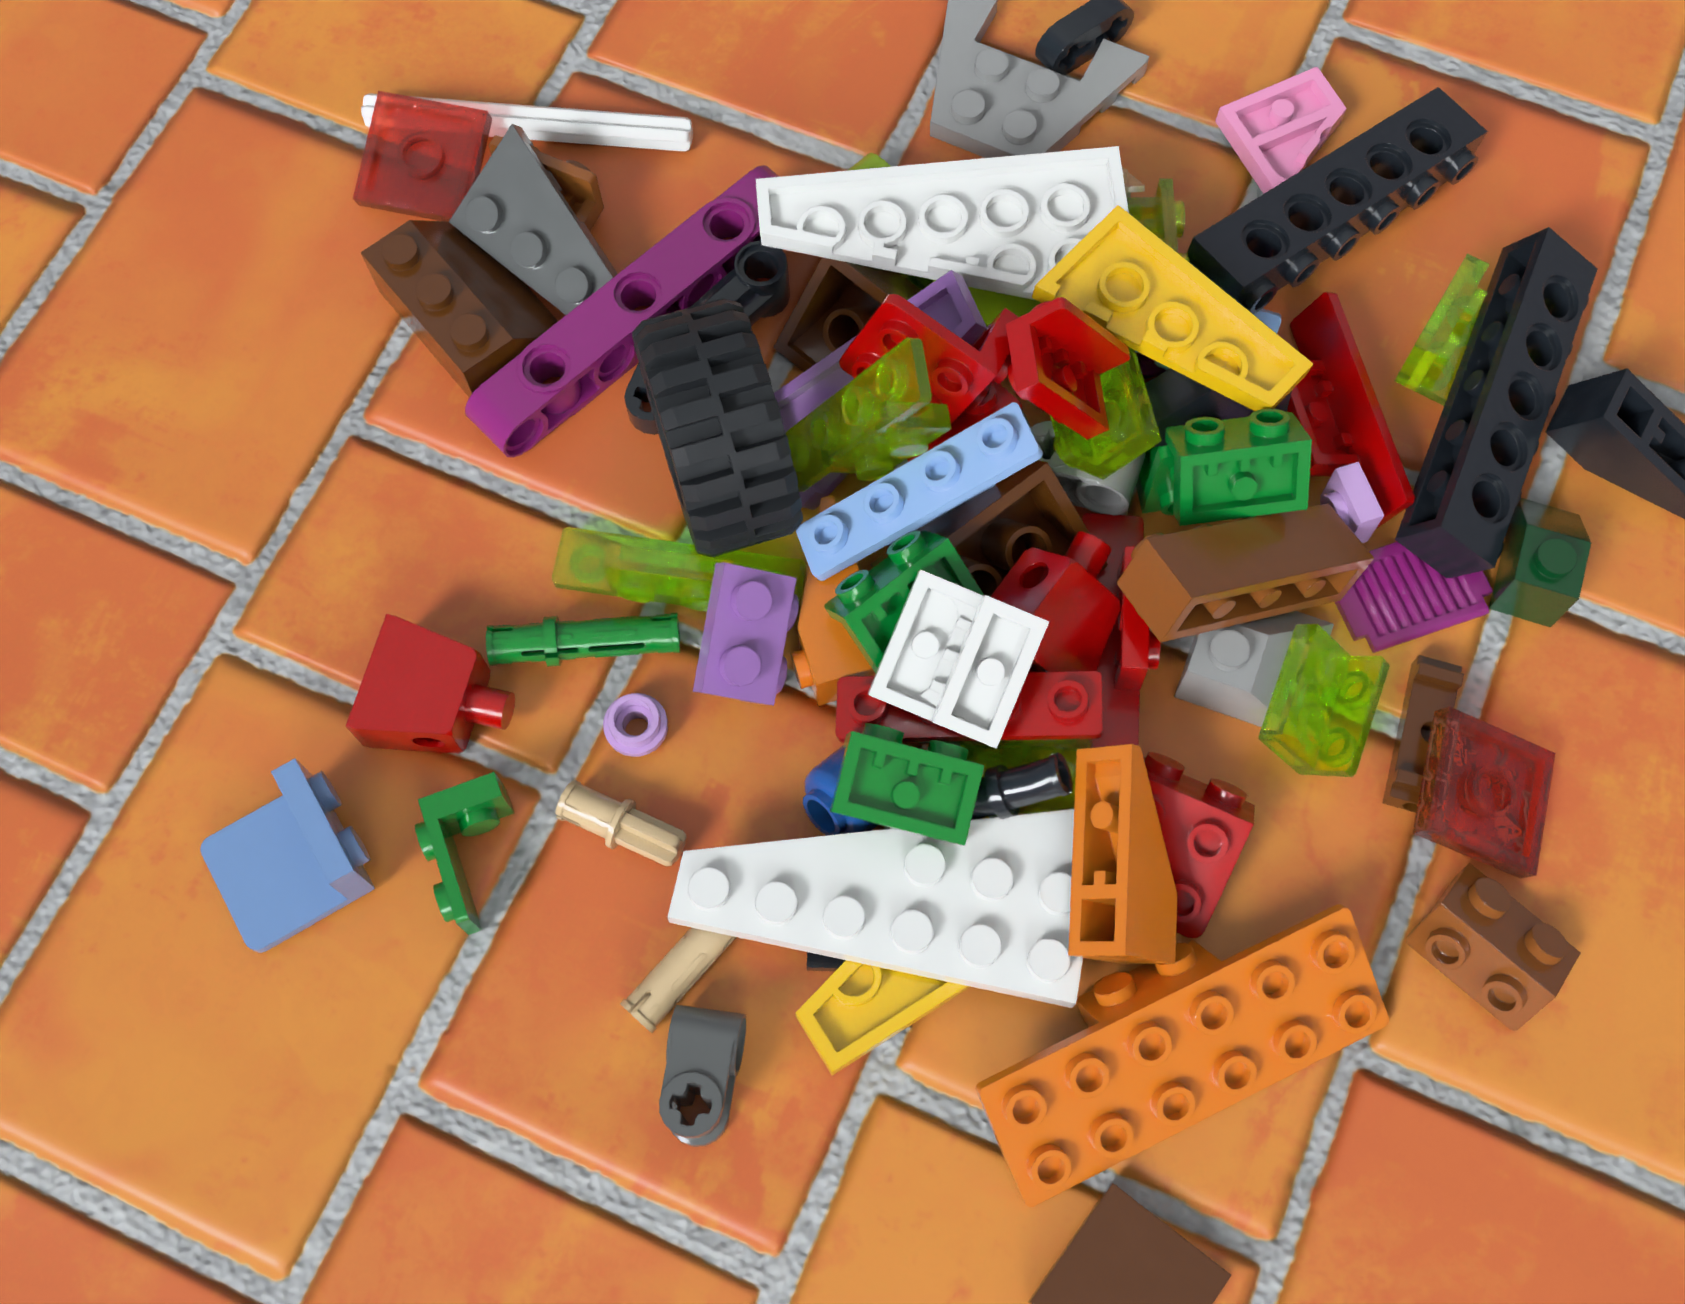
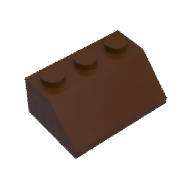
(456, 299)
(836, 308)
(1007, 520)

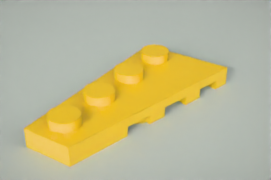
(1173, 313)
(866, 1007)

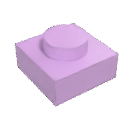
(1353, 500)

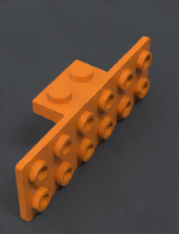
(1179, 1048)

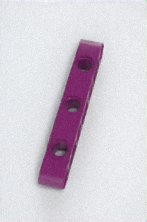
(595, 339)

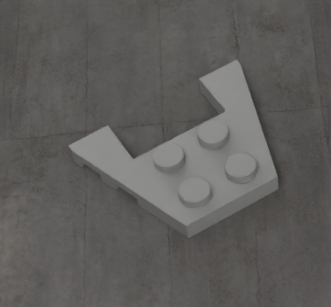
(1012, 106)

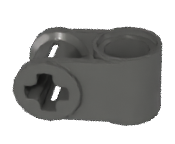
(701, 1060)

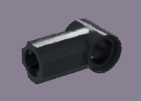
(756, 297)

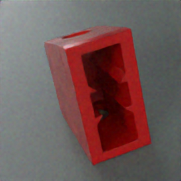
(1067, 596)
(424, 692)

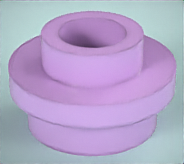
(629, 708)

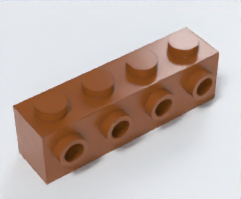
(1242, 571)

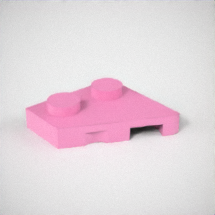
(1282, 126)

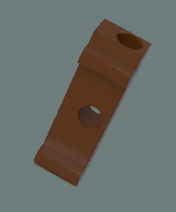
(1429, 688)

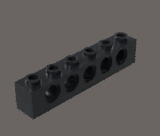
(1338, 200)
(1497, 406)

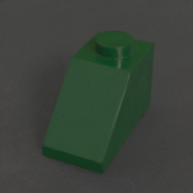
(1541, 563)

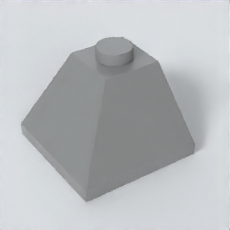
(1239, 665)

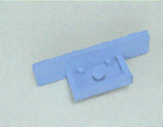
(919, 491)

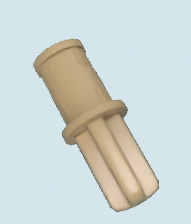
(620, 823)

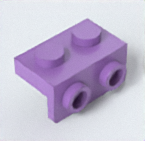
(746, 634)

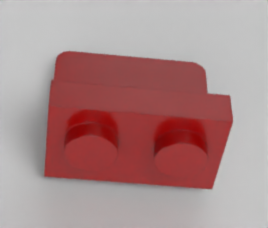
(956, 370)
(1202, 836)

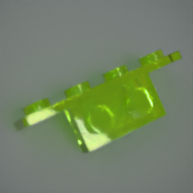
(871, 421)
(652, 568)

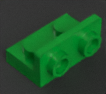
(1239, 466)
(873, 599)
(907, 786)

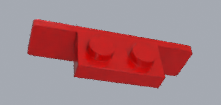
(1341, 407)
(1131, 644)
(1046, 709)

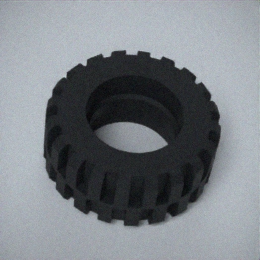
(719, 426)

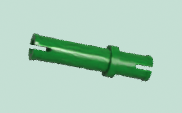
(573, 639)

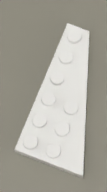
(983, 218)
(904, 901)

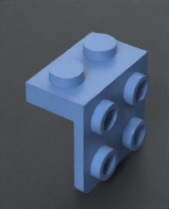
(288, 860)

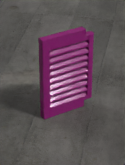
(1408, 599)

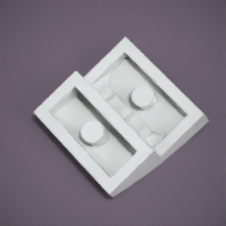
(958, 658)

